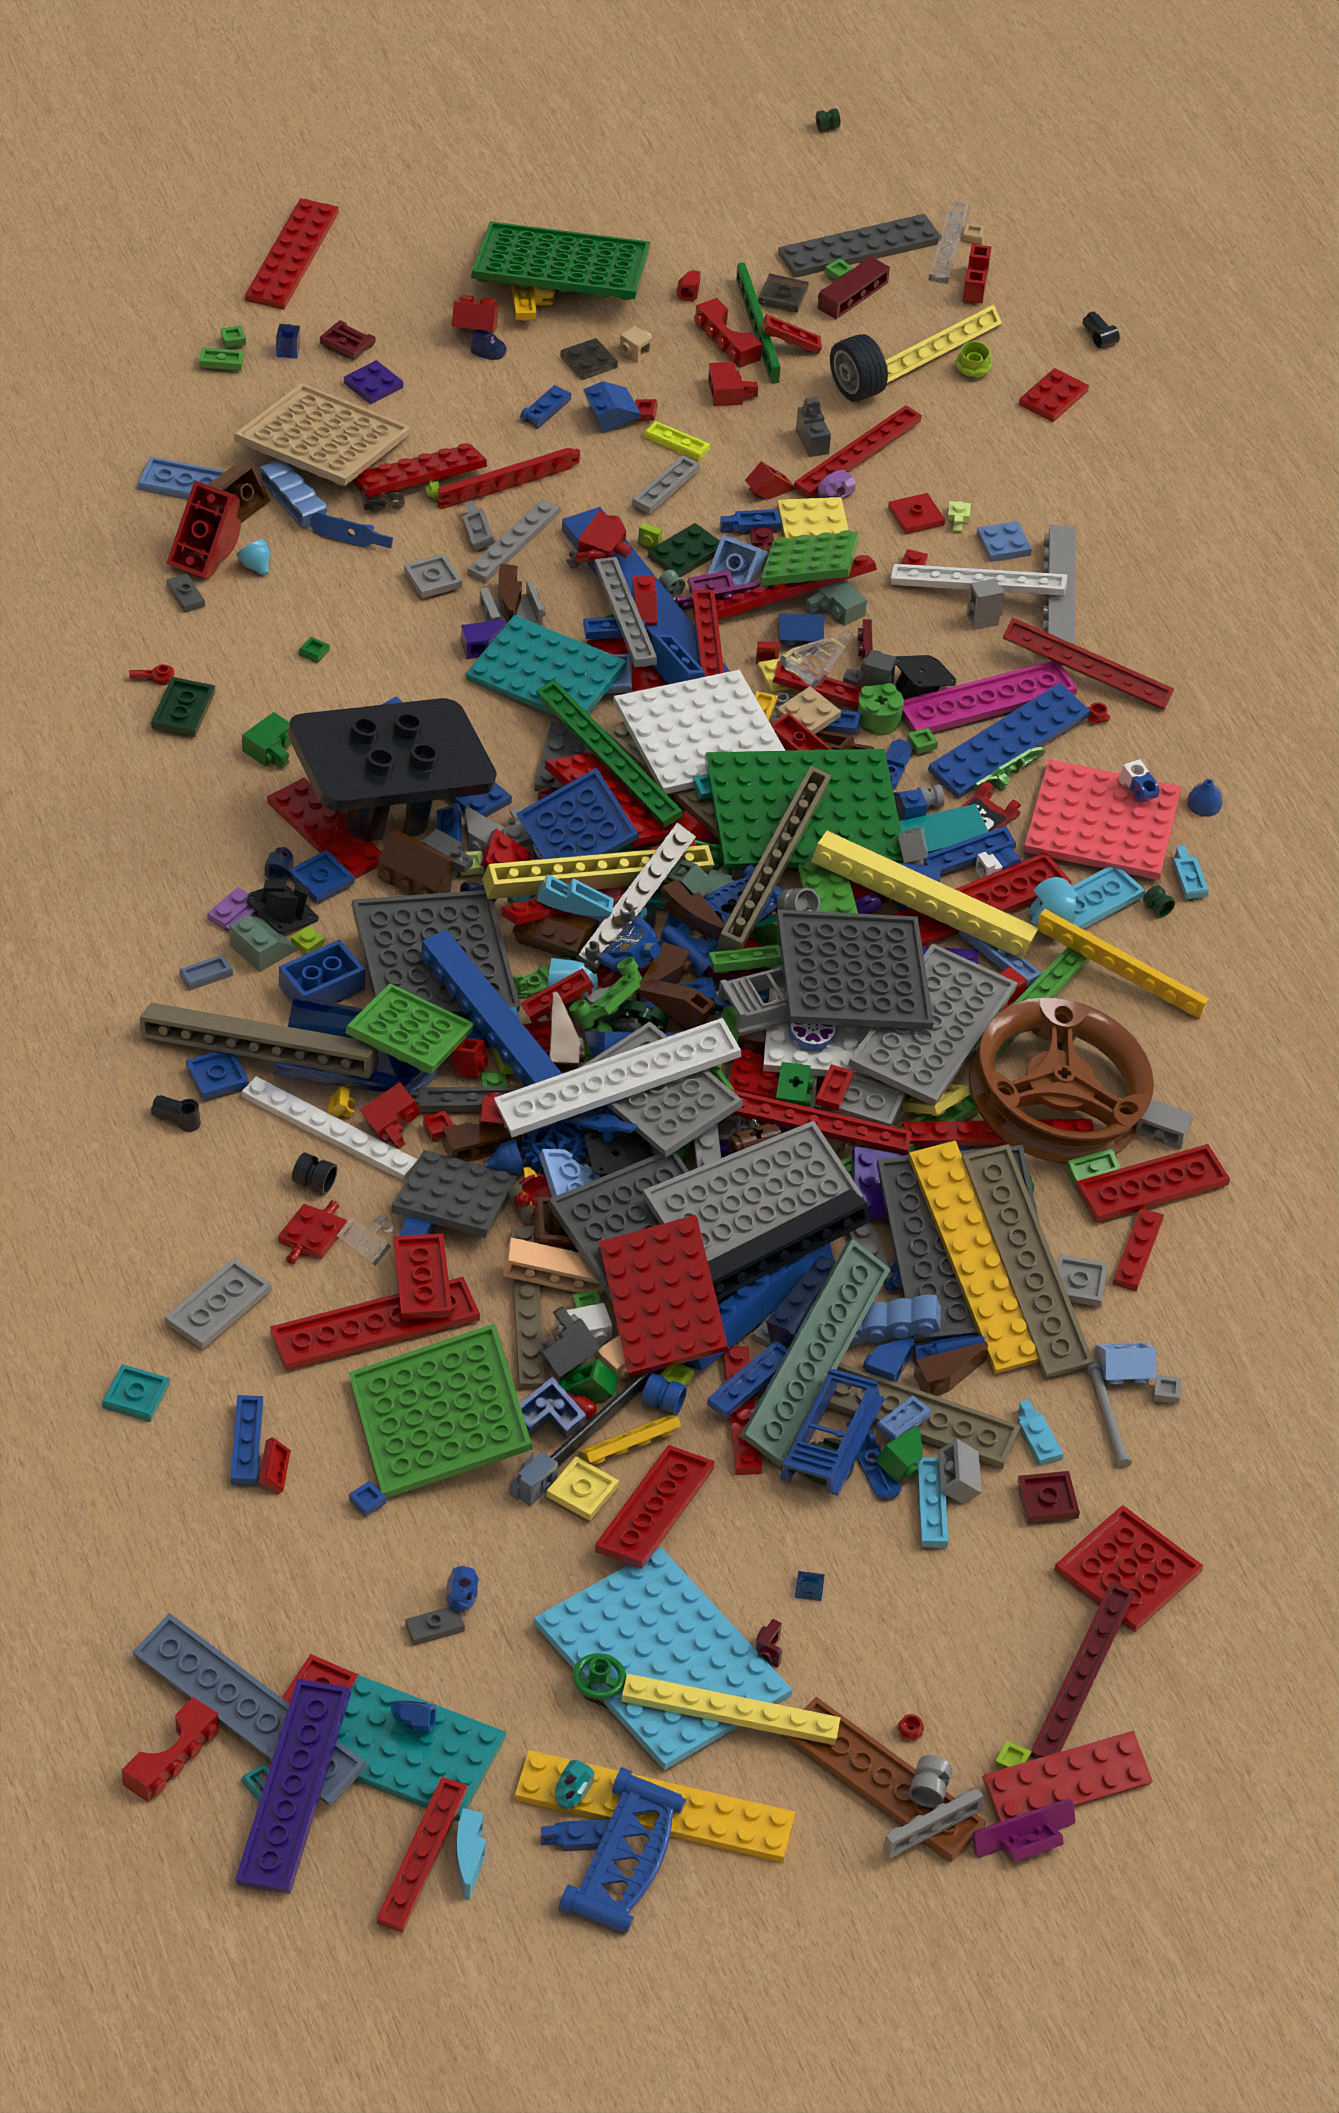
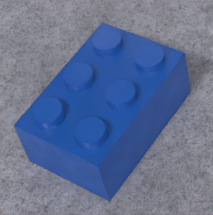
(323, 974)

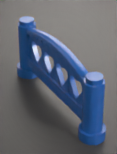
(700, 948)
(636, 1798)

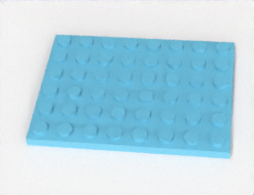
(665, 1632)

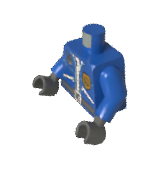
(634, 941)

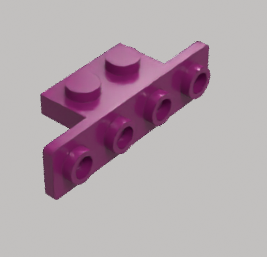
(720, 582)
(1026, 1833)

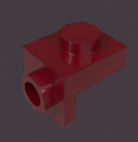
(766, 1643)

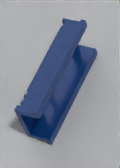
(824, 1462)

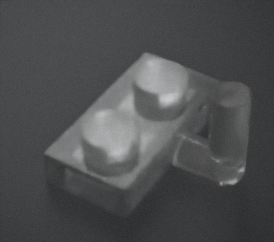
(365, 1240)

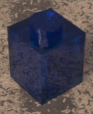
(288, 341)

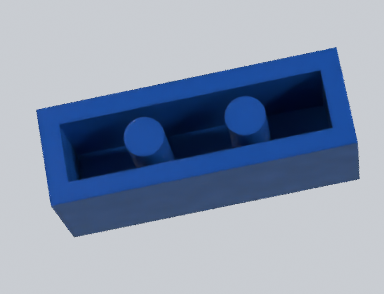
(674, 661)

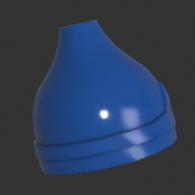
(1205, 799)
(507, 1158)

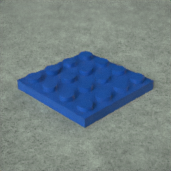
(578, 820)

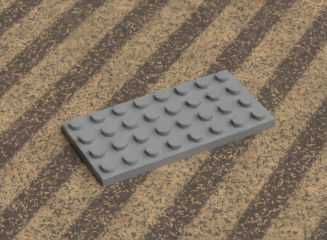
(927, 1060)
(753, 1188)

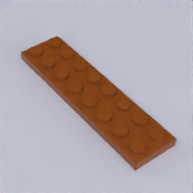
(881, 1779)

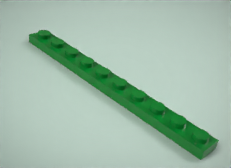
(609, 753)

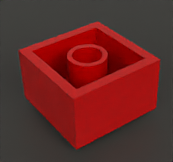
(475, 314)

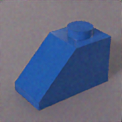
(910, 804)
(889, 1359)

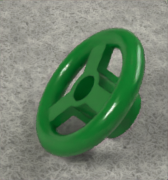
(600, 1674)

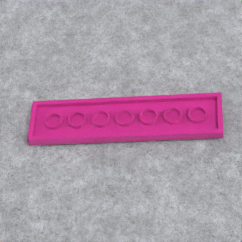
(983, 697)

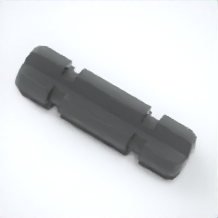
(624, 1024)

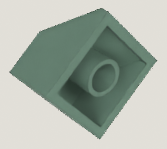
(259, 942)

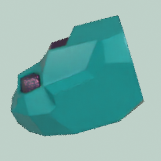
(573, 1784)

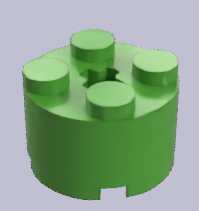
(880, 708)

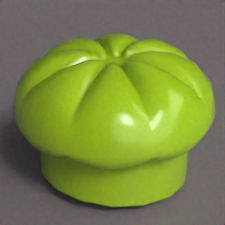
(974, 359)

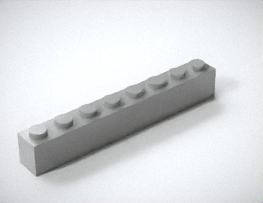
(1060, 560)

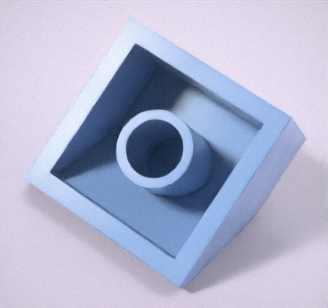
(740, 558)
(1127, 1361)

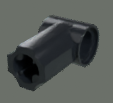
(1102, 333)
(182, 1112)

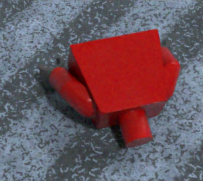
(601, 539)

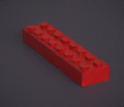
(796, 736)

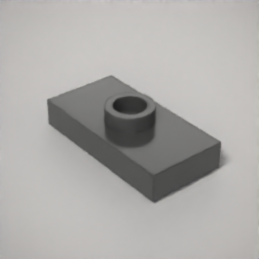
(185, 592)
(434, 1625)

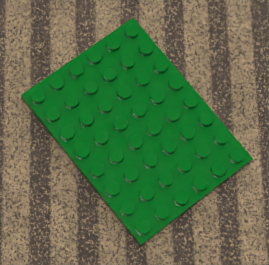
(561, 260)
(757, 787)

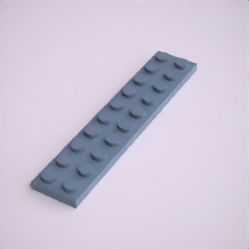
(237, 1696)

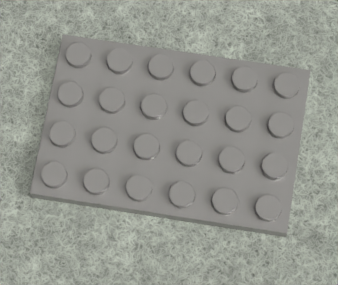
(675, 1110)

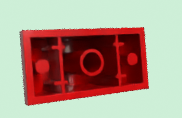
(205, 531)

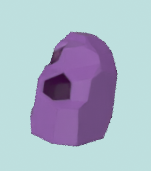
(837, 485)

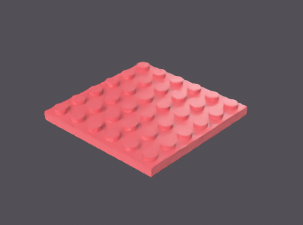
(1098, 822)

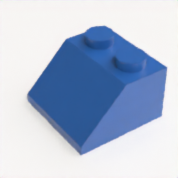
(611, 405)
(800, 627)

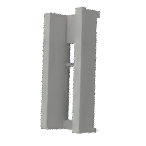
(751, 1011)

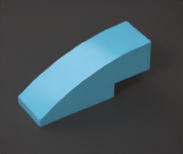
(574, 897)
(470, 1849)

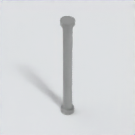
(1123, 1459)

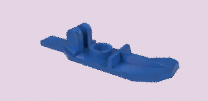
(339, 529)
(897, 759)
(604, 1123)
(877, 1477)

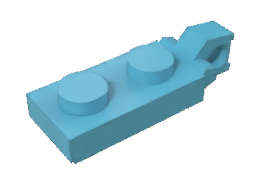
(1189, 874)
(1038, 1435)

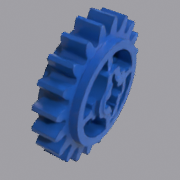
(553, 1137)

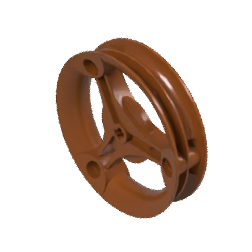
(1061, 1079)

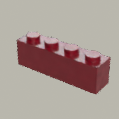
(853, 287)

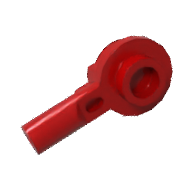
(160, 674)

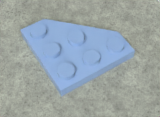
(564, 1172)

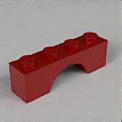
(740, 347)
(149, 1772)

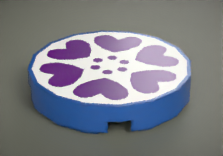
(812, 1035)

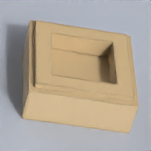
(973, 233)

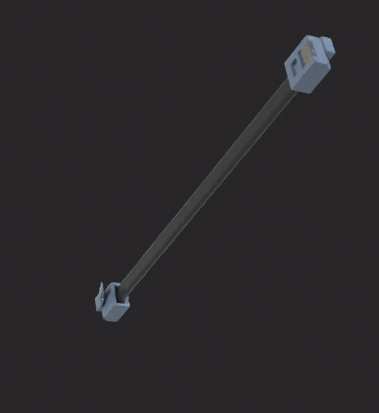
(541, 1471)

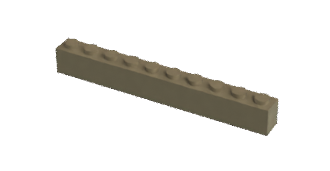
(774, 860)
(258, 1040)

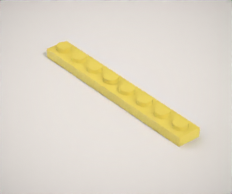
(942, 342)
(731, 1709)

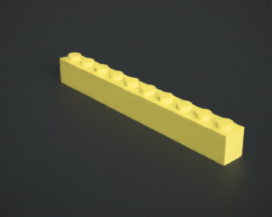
(595, 871)
(924, 895)

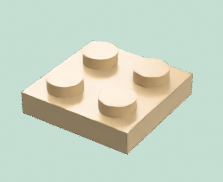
(811, 710)

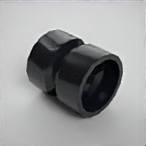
(318, 1174)

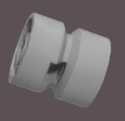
(799, 899)
(930, 1781)

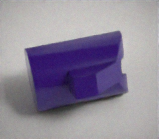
(868, 903)

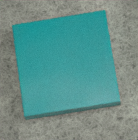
(136, 1393)

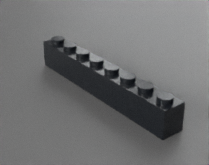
(788, 1242)

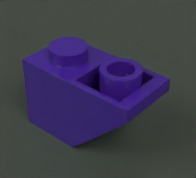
(478, 636)

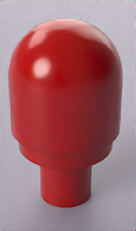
(586, 1405)

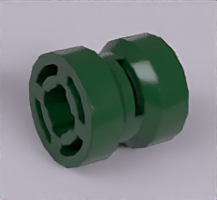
(828, 119)
(1159, 901)

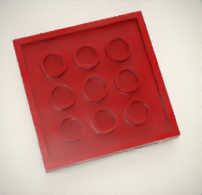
(1134, 1557)

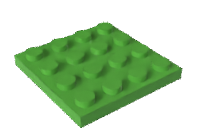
(810, 558)
(409, 1028)

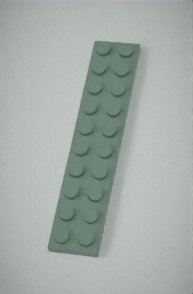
(815, 1350)

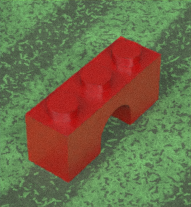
(977, 273)

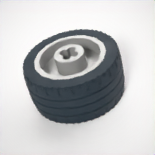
(858, 367)

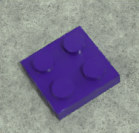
(373, 382)

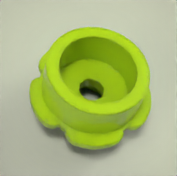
(432, 490)

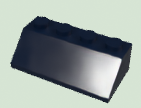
(793, 1310)

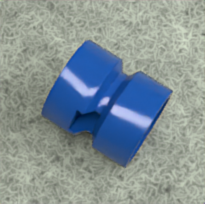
(660, 1393)

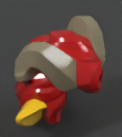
(526, 1193)

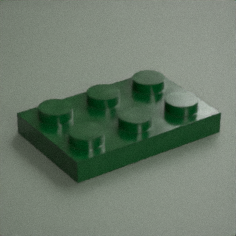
(685, 550)
(183, 706)

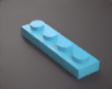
(931, 1504)

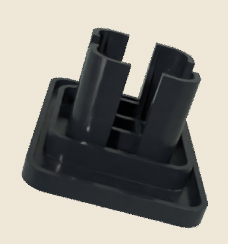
(391, 757)

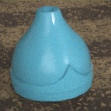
(255, 556)

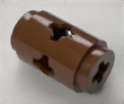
(743, 1139)

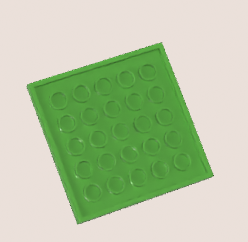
(440, 1411)

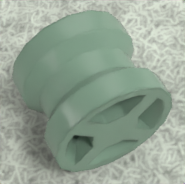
(672, 583)

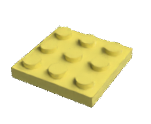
(811, 516)

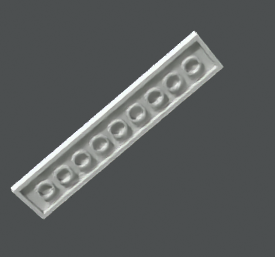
(617, 1077)

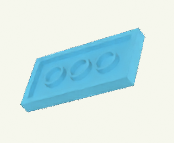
(1104, 895)

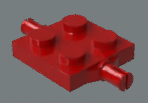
(311, 1231)

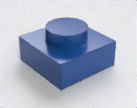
(367, 1498)

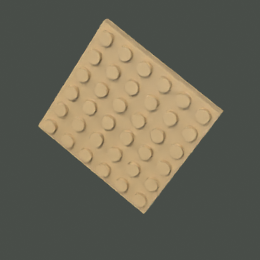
(322, 434)

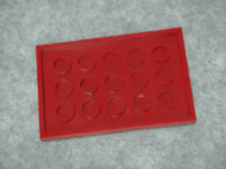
(572, 767)
(663, 1296)

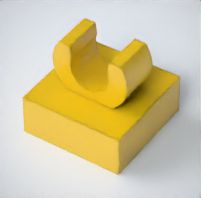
(341, 1103)

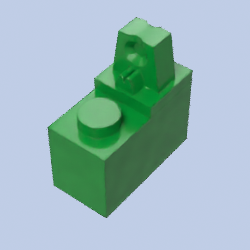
(267, 741)

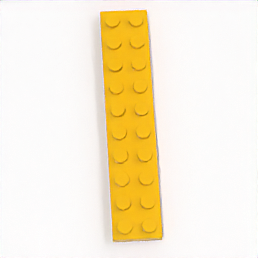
(973, 1255)
(705, 1819)

